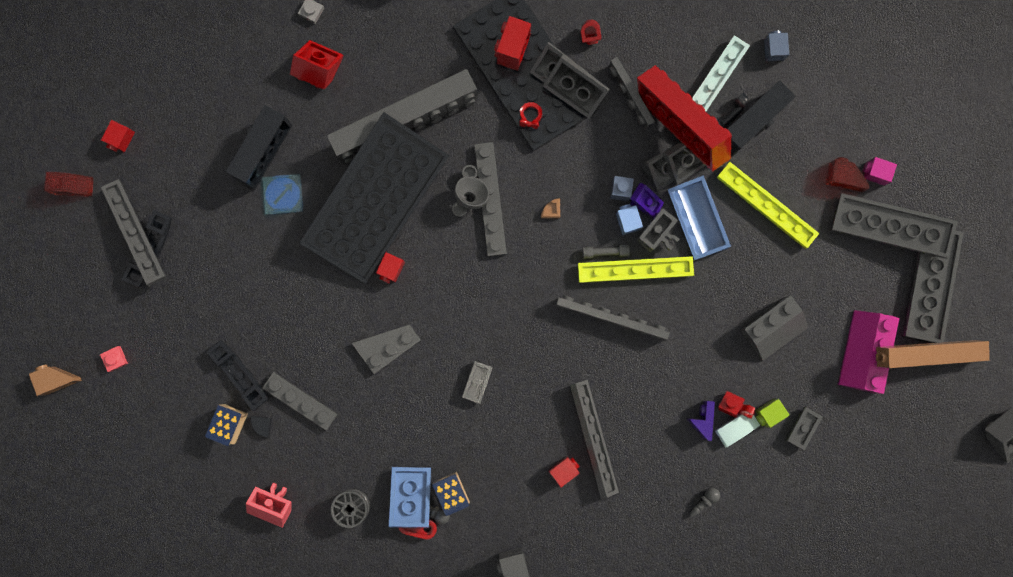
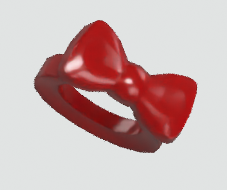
(534, 124)

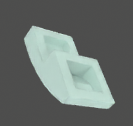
(736, 429)

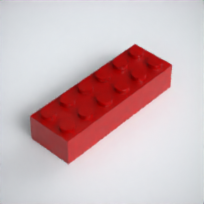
(685, 118)

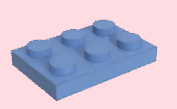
(410, 497)

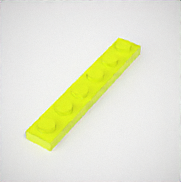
(767, 205)
(635, 269)

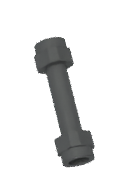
(621, 250)

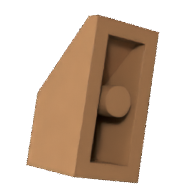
(51, 379)

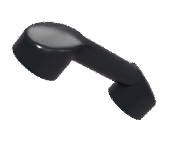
(740, 104)

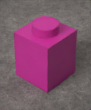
(879, 171)

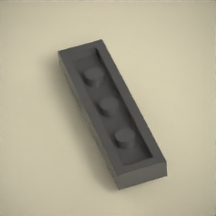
(634, 100)
(300, 401)

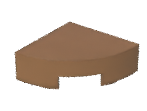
(552, 209)

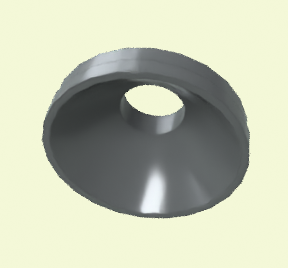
(473, 187)

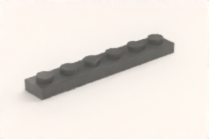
(492, 209)
(133, 233)
(620, 319)
(594, 439)

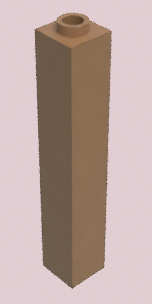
(932, 353)

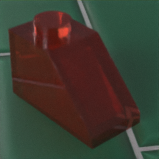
(846, 175)
(68, 184)

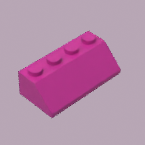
(859, 361)

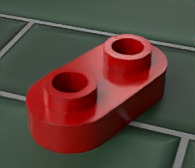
(420, 532)

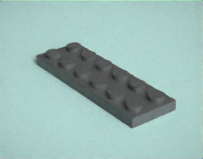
(894, 226)
(932, 294)

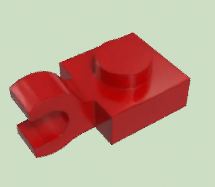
(734, 405)

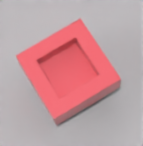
(114, 359)

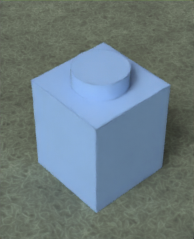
(629, 219)

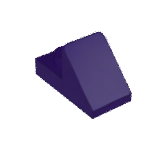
(646, 201)
(704, 426)

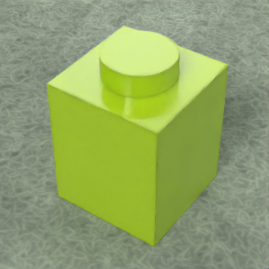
(771, 413)

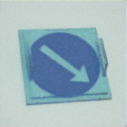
(282, 194)

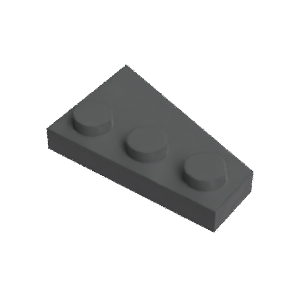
(386, 347)

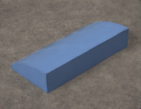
(699, 218)

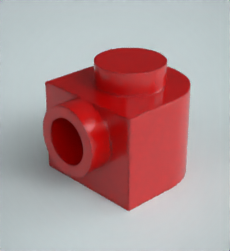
(590, 32)

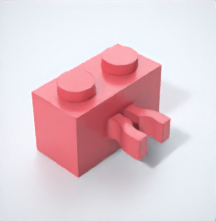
(269, 506)

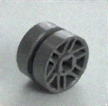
(344, 516)

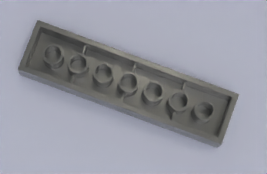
(413, 112)

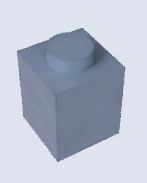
(776, 46)
(621, 188)

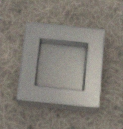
(311, 11)

